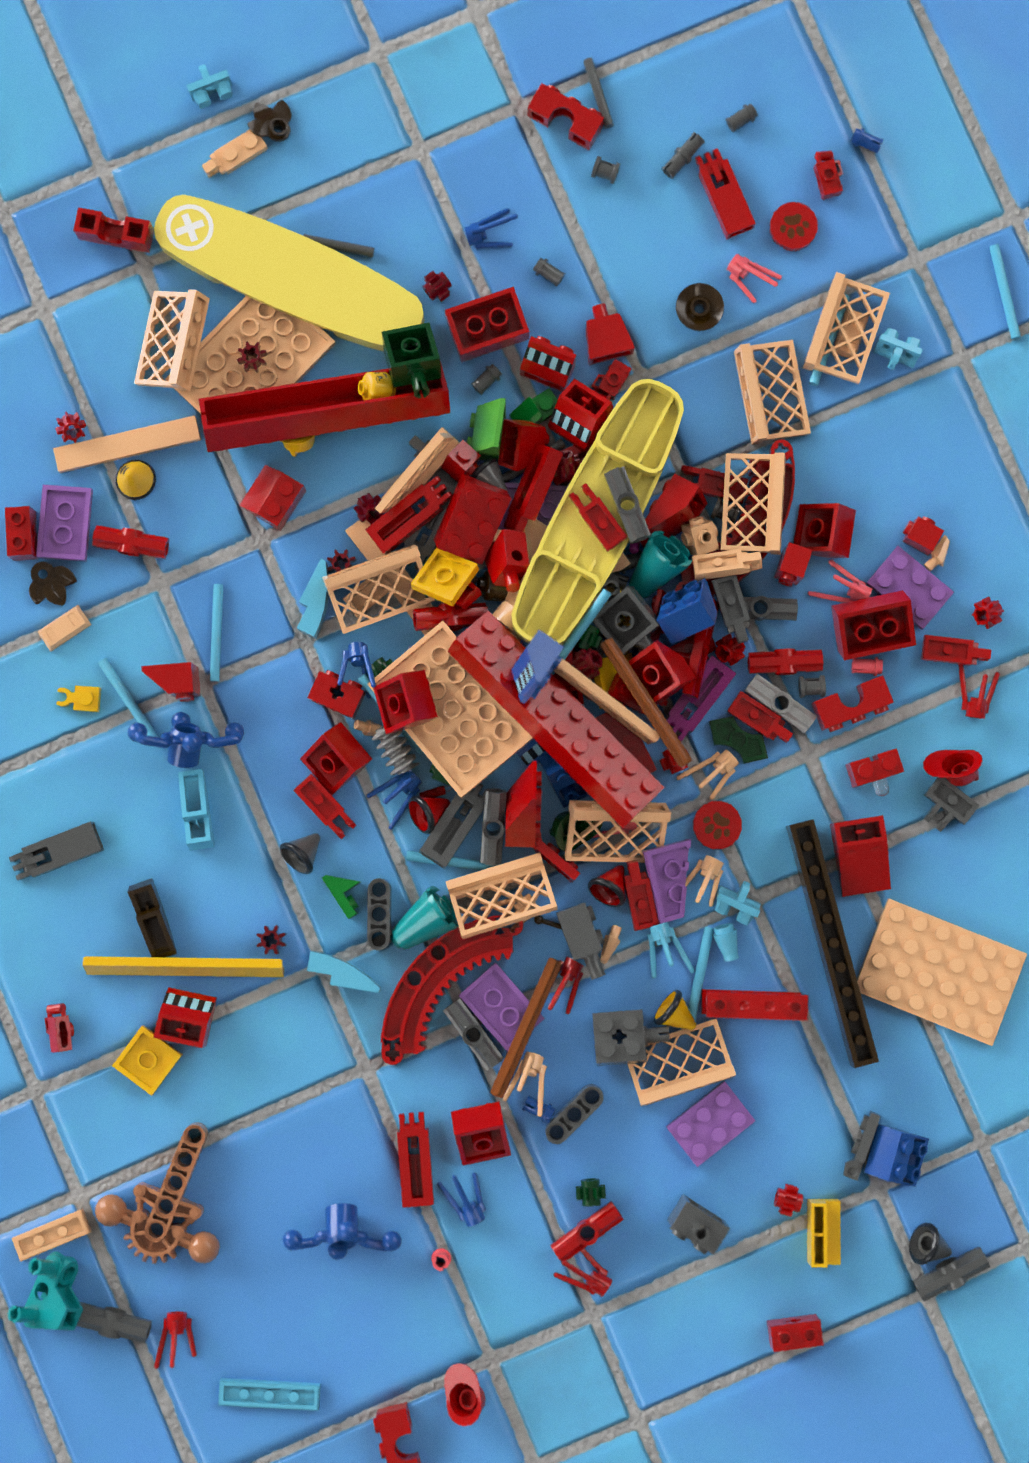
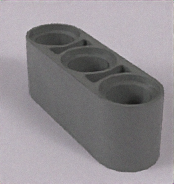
(379, 926)
(569, 1125)

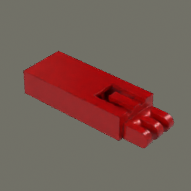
(726, 200)
(533, 487)
(403, 521)
(415, 1168)

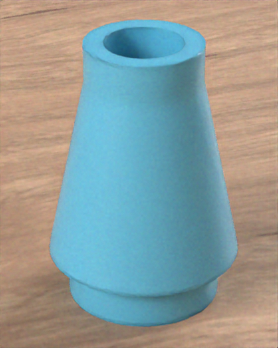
(726, 939)

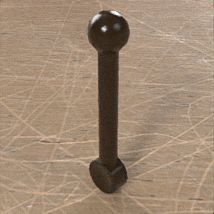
(540, 920)

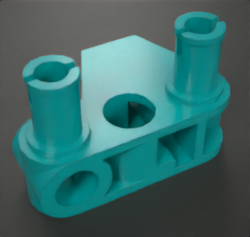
(59, 1304)

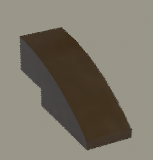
(152, 919)

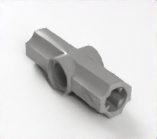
(793, 713)

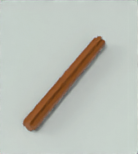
(646, 702)
(526, 1028)

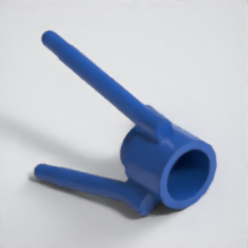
(476, 231)
(358, 656)
(407, 783)
(472, 1212)

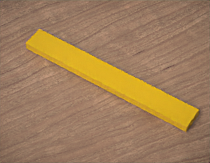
(183, 966)

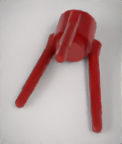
(978, 706)
(569, 970)
(597, 1282)
(176, 1323)

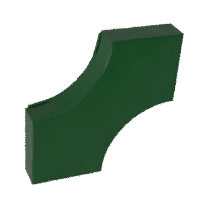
(727, 733)

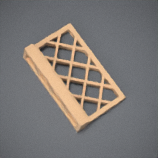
(826, 321)
(186, 341)
(752, 389)
(420, 470)
(774, 508)
(369, 569)
(591, 811)
(500, 877)
(691, 1080)

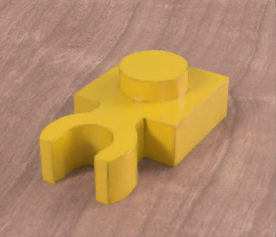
(84, 698)

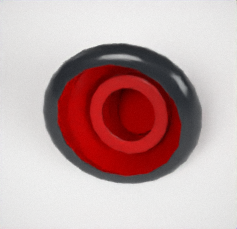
(427, 812)
(609, 887)

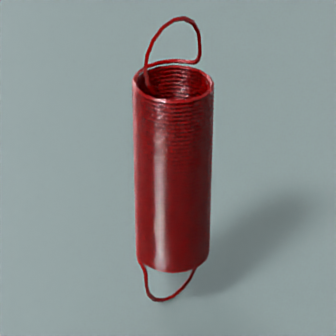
(434, 792)

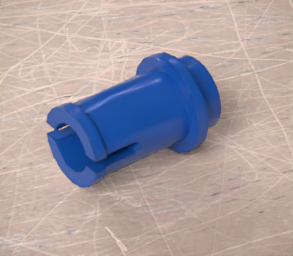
(866, 140)
(548, 1111)

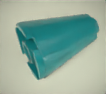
(659, 563)
(425, 920)

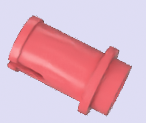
(869, 666)
(441, 1253)

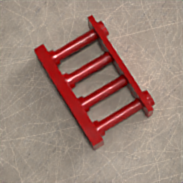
(698, 656)
(754, 1004)

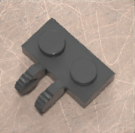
(951, 800)

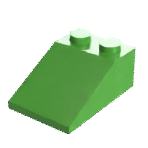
(488, 428)

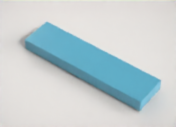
(269, 1394)

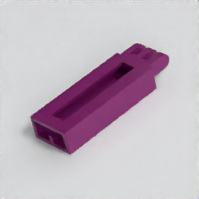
(714, 682)

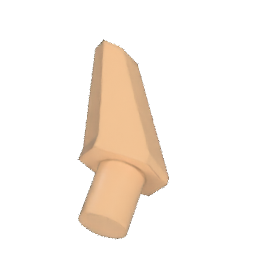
(938, 554)
(368, 728)
(611, 943)

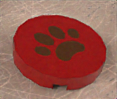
(793, 226)
(717, 825)

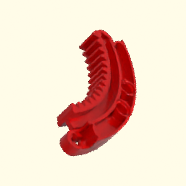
(758, 515)
(412, 1003)

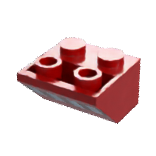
(548, 363)
(579, 414)
(185, 1017)

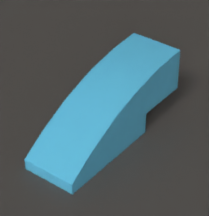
(316, 601)
(195, 809)
(341, 972)

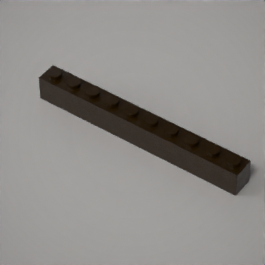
(832, 944)

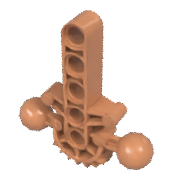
(202, 1246)

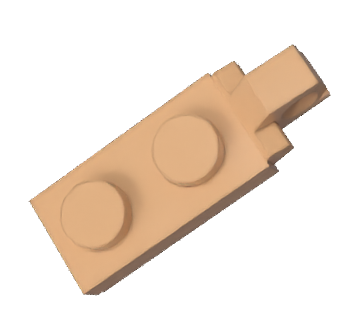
(235, 154)
(725, 564)

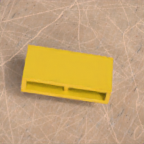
(823, 1232)

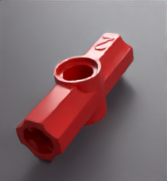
(130, 542)
(453, 616)
(785, 661)
(600, 1221)

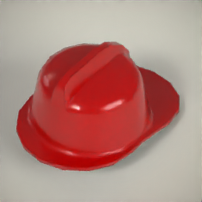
(957, 766)
(463, 1394)

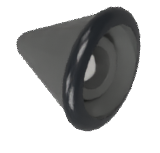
(490, 473)
(301, 853)
(927, 1245)

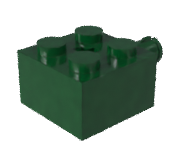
(412, 357)

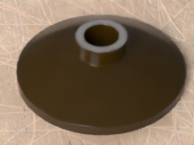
(704, 296)

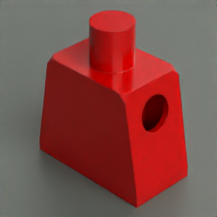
(607, 336)
(519, 441)
(508, 559)

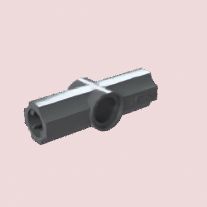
(632, 519)
(775, 608)
(493, 840)
(483, 1047)
(951, 1273)
(114, 1323)

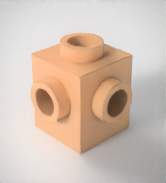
(700, 536)

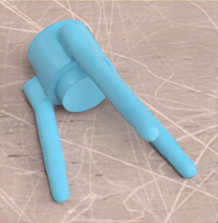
(661, 934)

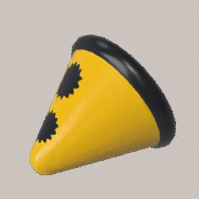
(135, 479)
(674, 1012)

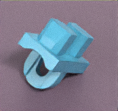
(209, 84)
(904, 352)
(747, 907)

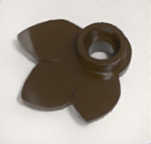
(270, 119)
(52, 586)

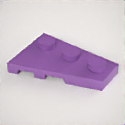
(667, 877)

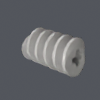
(395, 751)

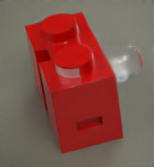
(876, 771)

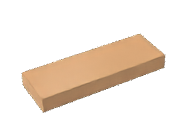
(51, 1235)

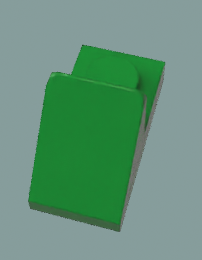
(536, 409)
(338, 888)

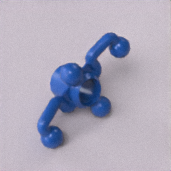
(185, 739)
(341, 1234)

